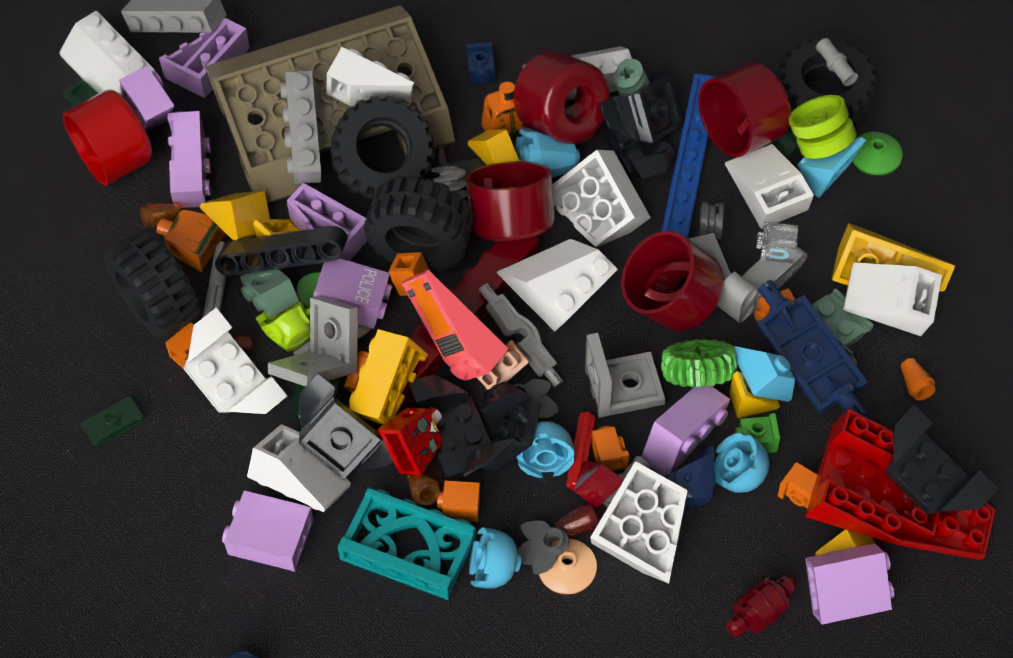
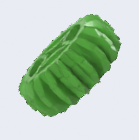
(699, 363)

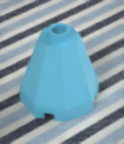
(546, 151)

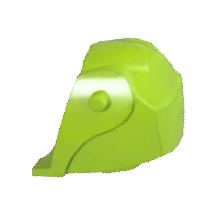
(289, 327)

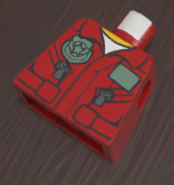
(412, 439)

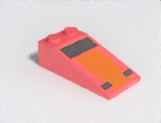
(456, 331)

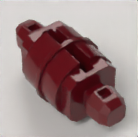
(761, 606)

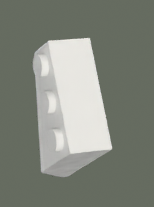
(599, 199)
(559, 279)
(643, 522)

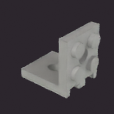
(331, 351)
(608, 378)

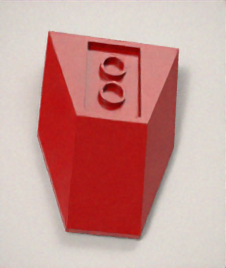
(861, 498)

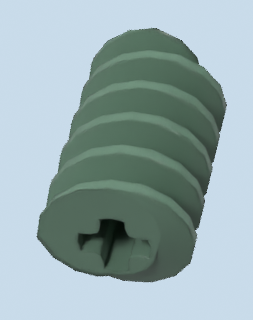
(629, 77)

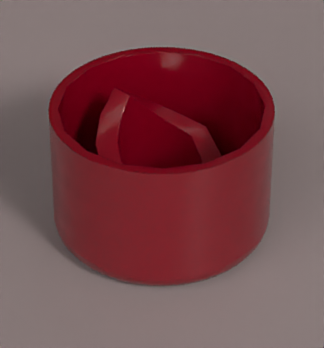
(543, 93)
(744, 109)
(510, 200)
(658, 268)

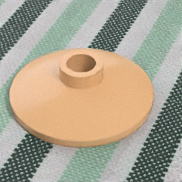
(572, 577)

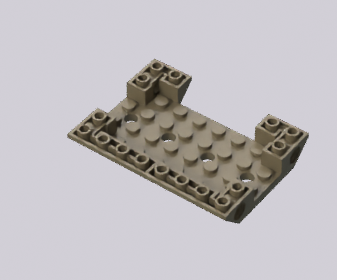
(252, 86)

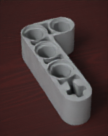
(740, 292)

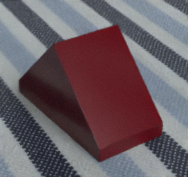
(596, 482)

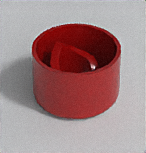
(108, 136)

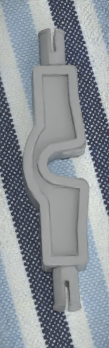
(511, 323)

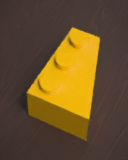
(385, 376)

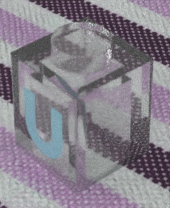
(778, 242)

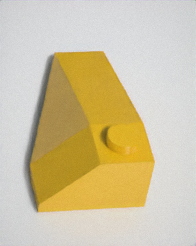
(869, 247)

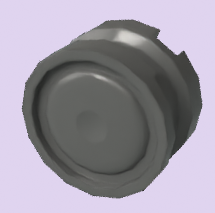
(711, 219)

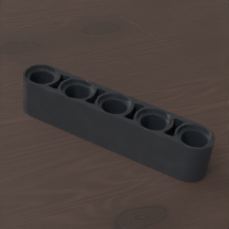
(292, 244)

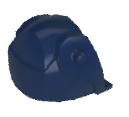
(697, 479)

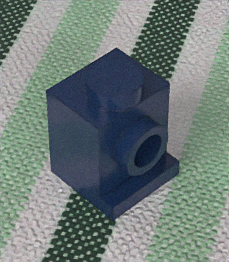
(480, 63)

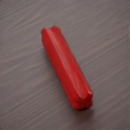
(581, 446)

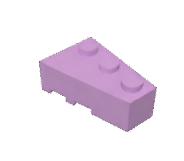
(188, 64)
(146, 97)
(189, 159)
(315, 210)
(684, 428)

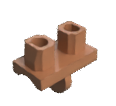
(506, 367)

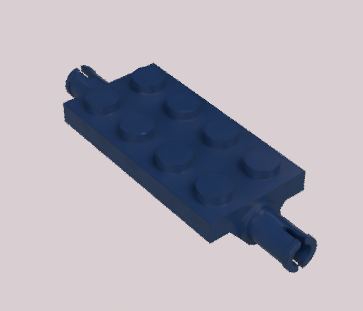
(814, 353)

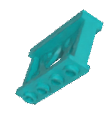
(410, 516)

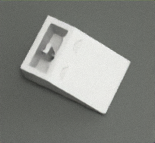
(358, 78)
(770, 185)
(893, 295)
(294, 471)

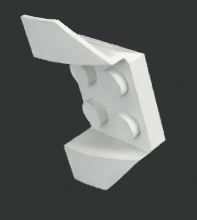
(226, 372)

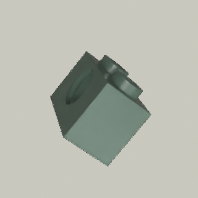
(269, 291)

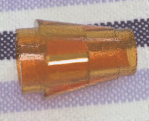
(154, 212)
(423, 489)

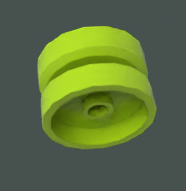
(822, 126)

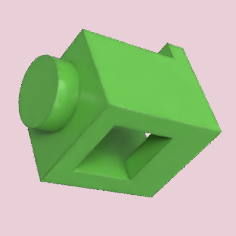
(762, 429)

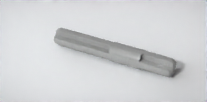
(216, 285)

